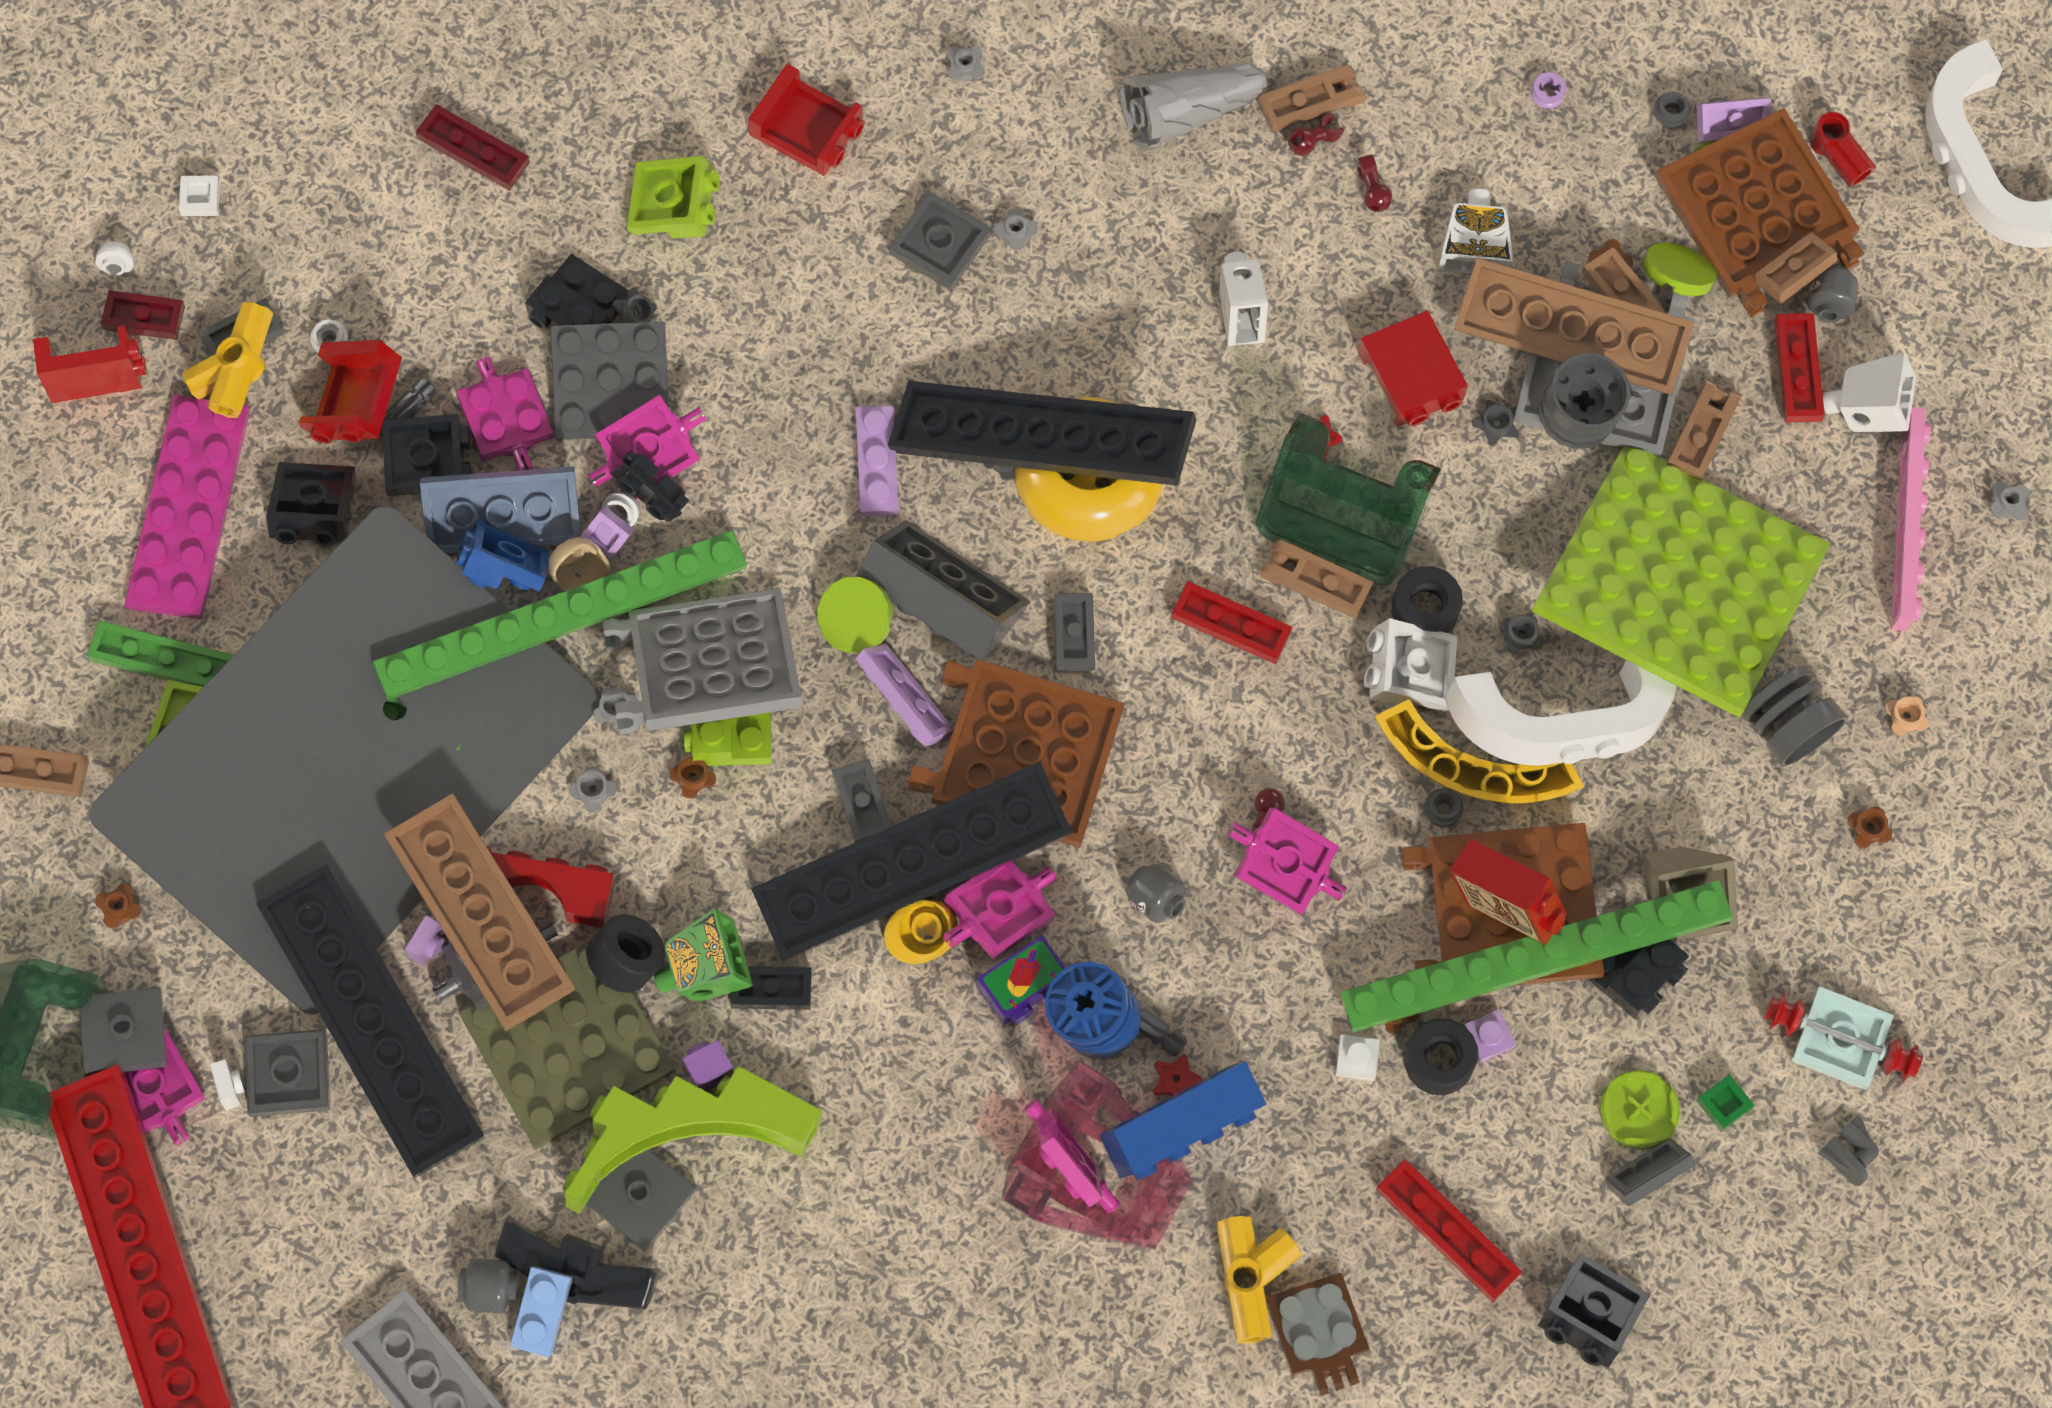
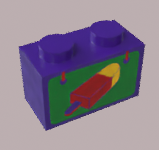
(1020, 981)

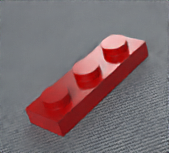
(1799, 367)
(1231, 622)

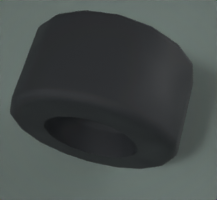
(1429, 580)
(638, 941)
(1433, 1080)

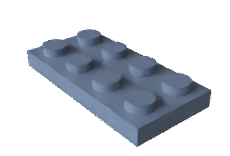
(525, 503)

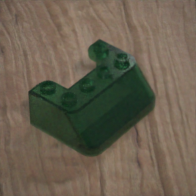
(1340, 511)
(24, 994)

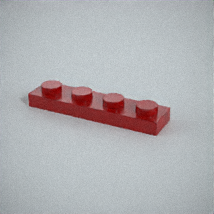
(1448, 1230)

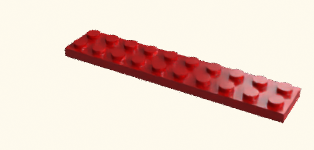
(137, 1244)

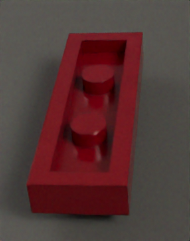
(472, 147)

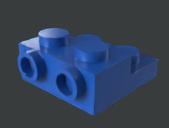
(494, 554)

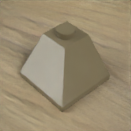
(1687, 868)

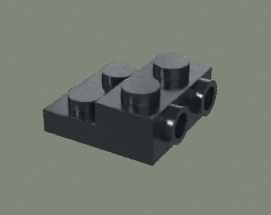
(574, 297)
(422, 449)
(311, 503)
(1639, 975)
(1593, 1311)

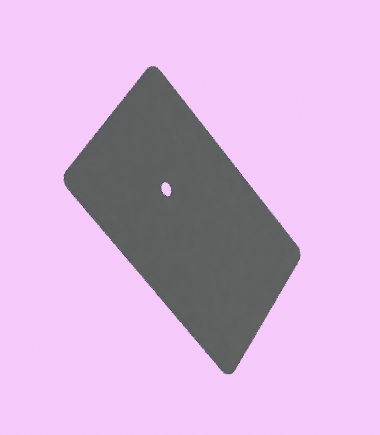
(302, 769)

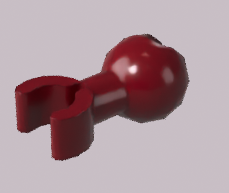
(1303, 140)
(1378, 195)
(1264, 800)

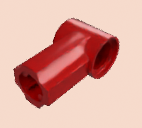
(1843, 151)

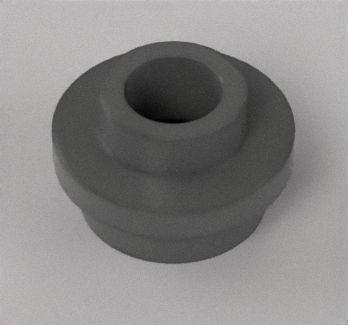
(1674, 100)
(1443, 796)

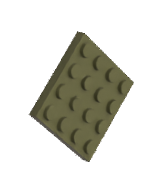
(570, 1053)

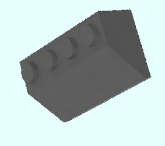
(942, 589)

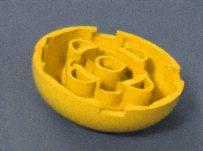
(1081, 509)

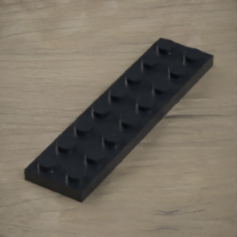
(1043, 432)
(911, 861)
(370, 1021)

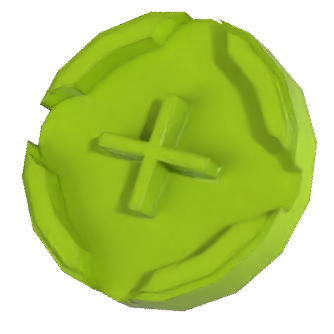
(1679, 268)
(854, 614)
(1639, 1109)

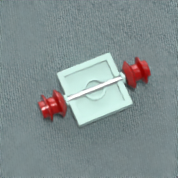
(1843, 1038)

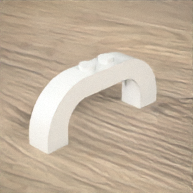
(1968, 167)
(1560, 738)

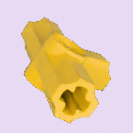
(234, 364)
(1262, 1262)

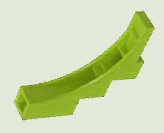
(744, 1108)

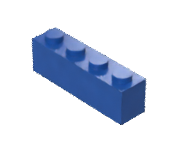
(1182, 1120)

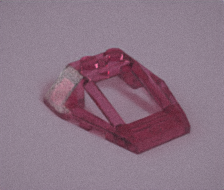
(1029, 1182)

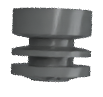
(1598, 387)
(1798, 721)

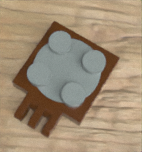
(1319, 1330)

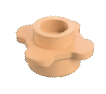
(1912, 706)

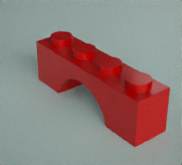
(581, 891)

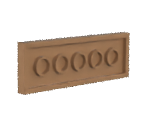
(1568, 320)
(479, 912)

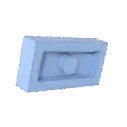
(541, 1311)

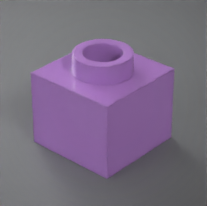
(707, 1065)

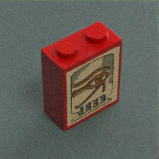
(1508, 892)

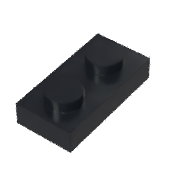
(775, 989)

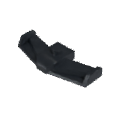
(579, 1258)

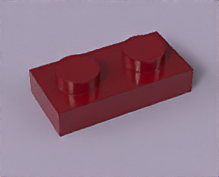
(143, 314)

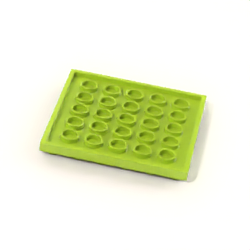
(1682, 579)

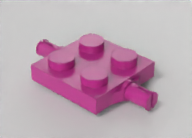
(504, 414)
(654, 433)
(1286, 861)
(1000, 908)
(165, 1093)
(1064, 1151)

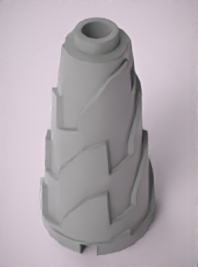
(1176, 102)

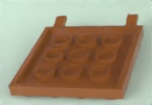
(1755, 200)
(1016, 722)
(1551, 850)

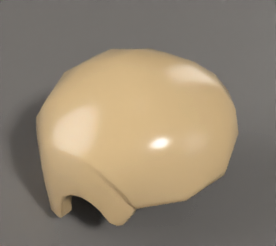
(576, 554)

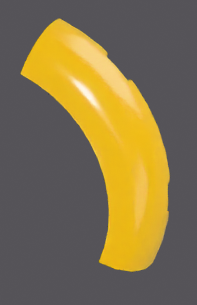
(1468, 773)

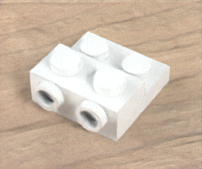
(1410, 665)

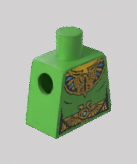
(705, 959)

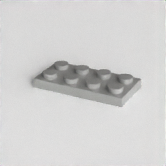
(415, 1360)

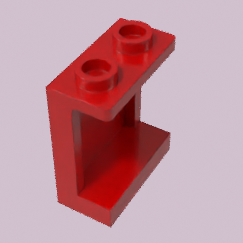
(805, 122)
(1414, 369)
(91, 371)
(355, 391)

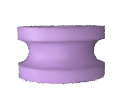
(1556, 83)

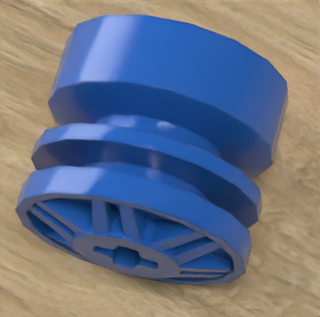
(1095, 1031)

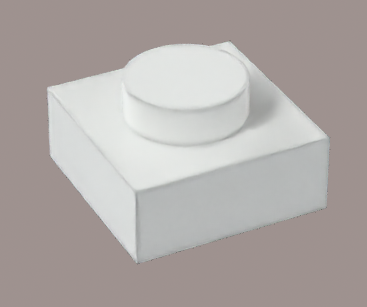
(199, 196)
(1357, 1057)
(228, 1084)

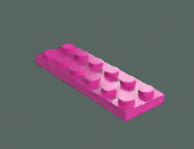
(186, 510)

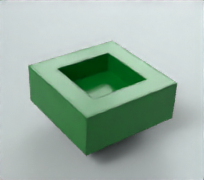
(1725, 1103)

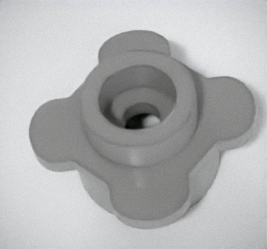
(965, 72)
(1014, 239)
(2002, 508)
(604, 712)
(592, 778)

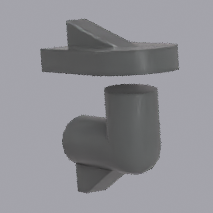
(1848, 1164)

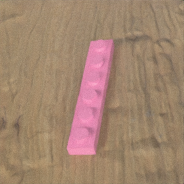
(1909, 534)

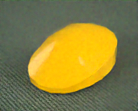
(903, 936)

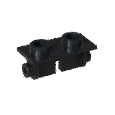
(660, 499)

